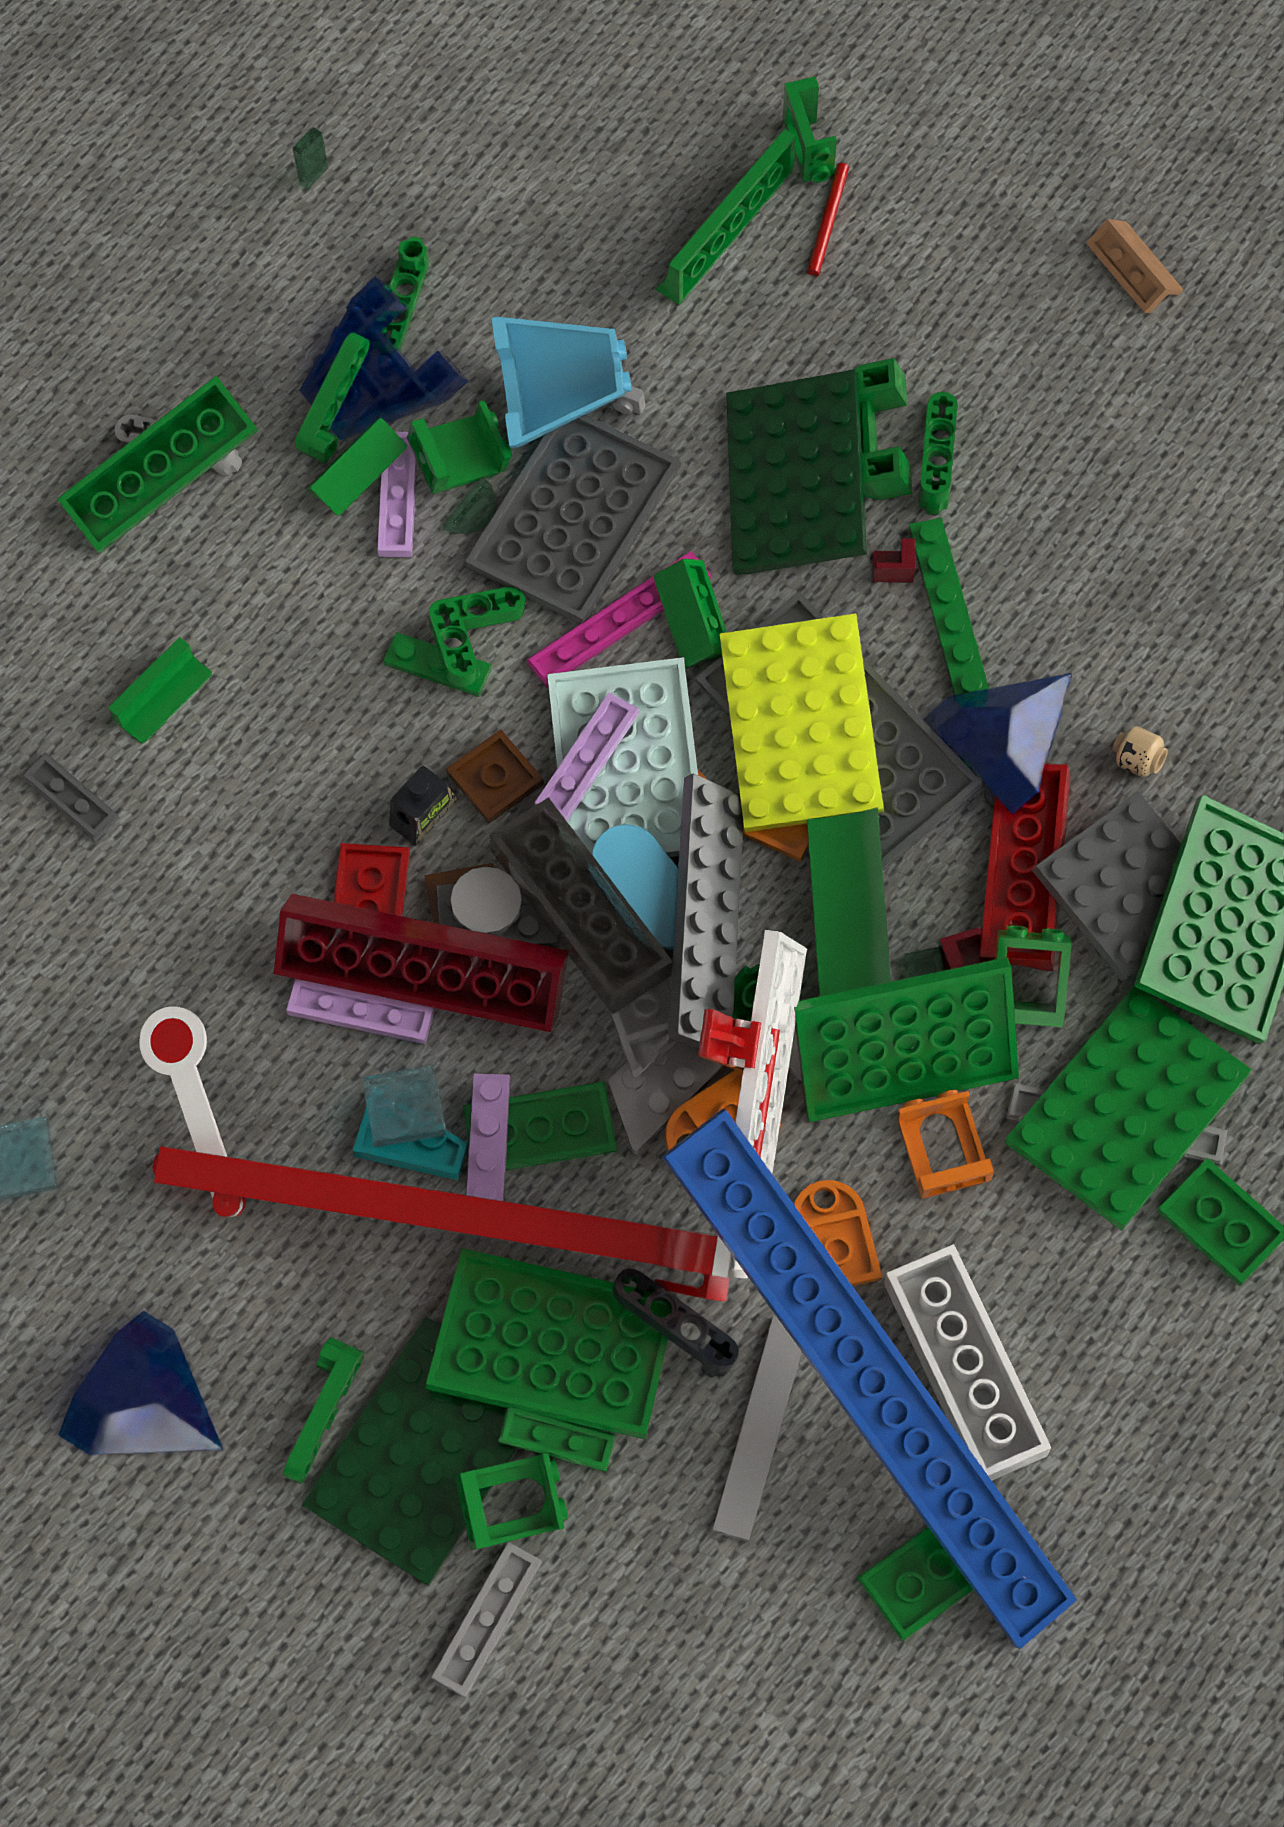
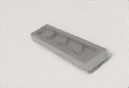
(486, 1620)

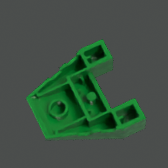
(885, 470)

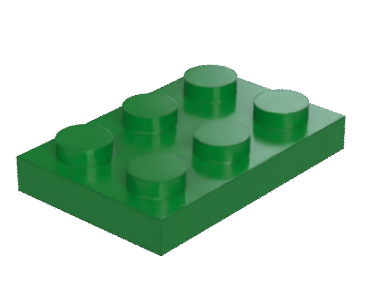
(1223, 1222)

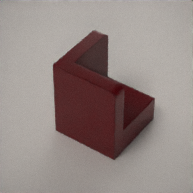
(895, 565)
(961, 949)

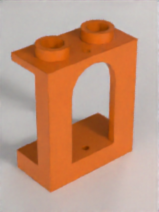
(956, 1108)

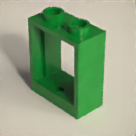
(1049, 939)

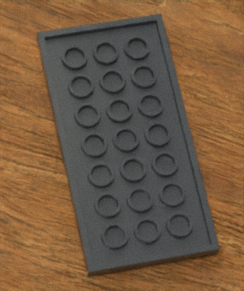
(916, 768)

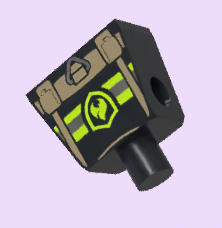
(421, 800)

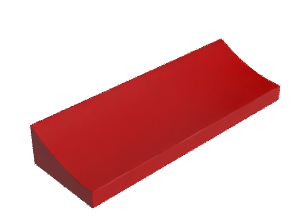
(1016, 847)

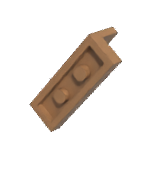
(1133, 264)

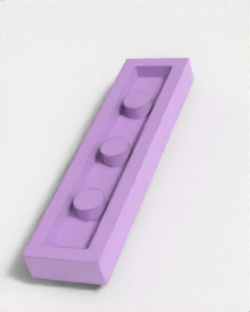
(398, 505)
(589, 754)
(360, 1011)
(488, 1136)

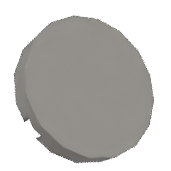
(486, 901)

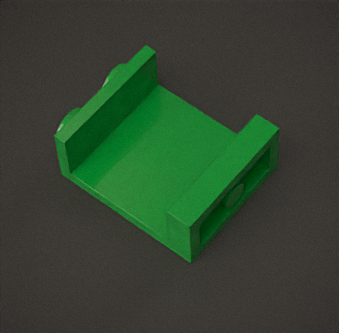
(459, 450)

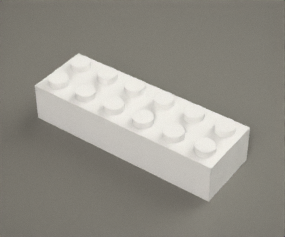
(966, 1362)

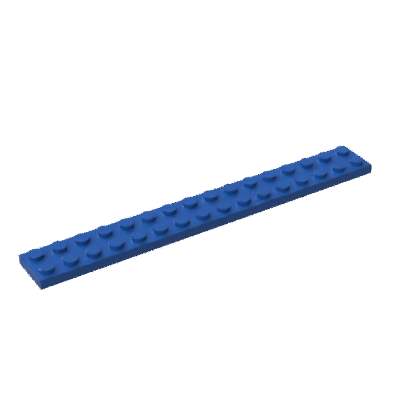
(869, 1377)

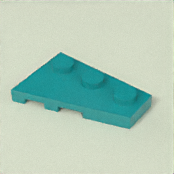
(435, 1156)

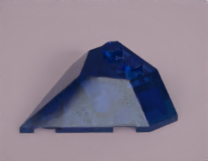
(1004, 733)
(140, 1397)

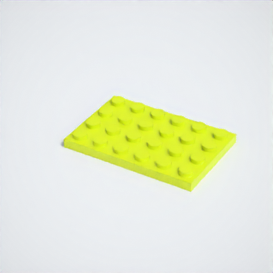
(800, 722)

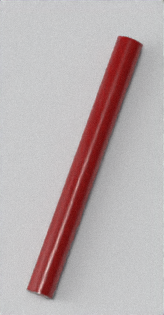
(828, 219)

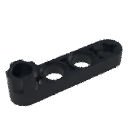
(671, 1325)

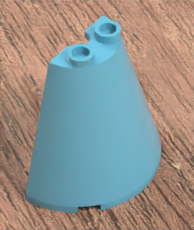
(556, 373)

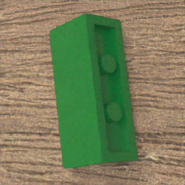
(357, 466)
(691, 610)
(159, 691)

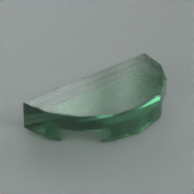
(474, 510)

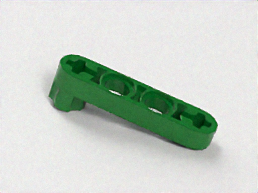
(406, 261)
(313, 435)
(935, 494)
(343, 1364)

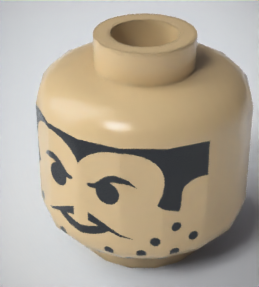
(1140, 751)

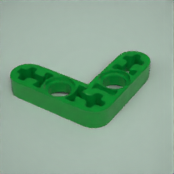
(461, 620)

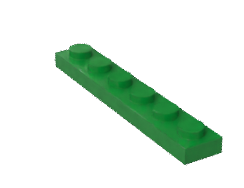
(948, 607)

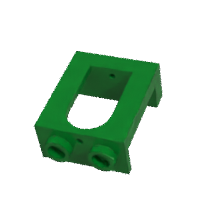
(800, 109)
(536, 1468)

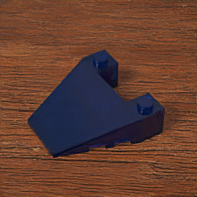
(386, 380)

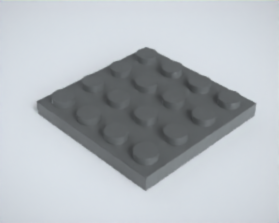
(1115, 880)

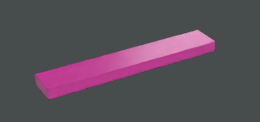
(600, 630)

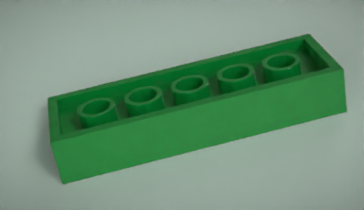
(729, 219)
(157, 464)
(848, 901)

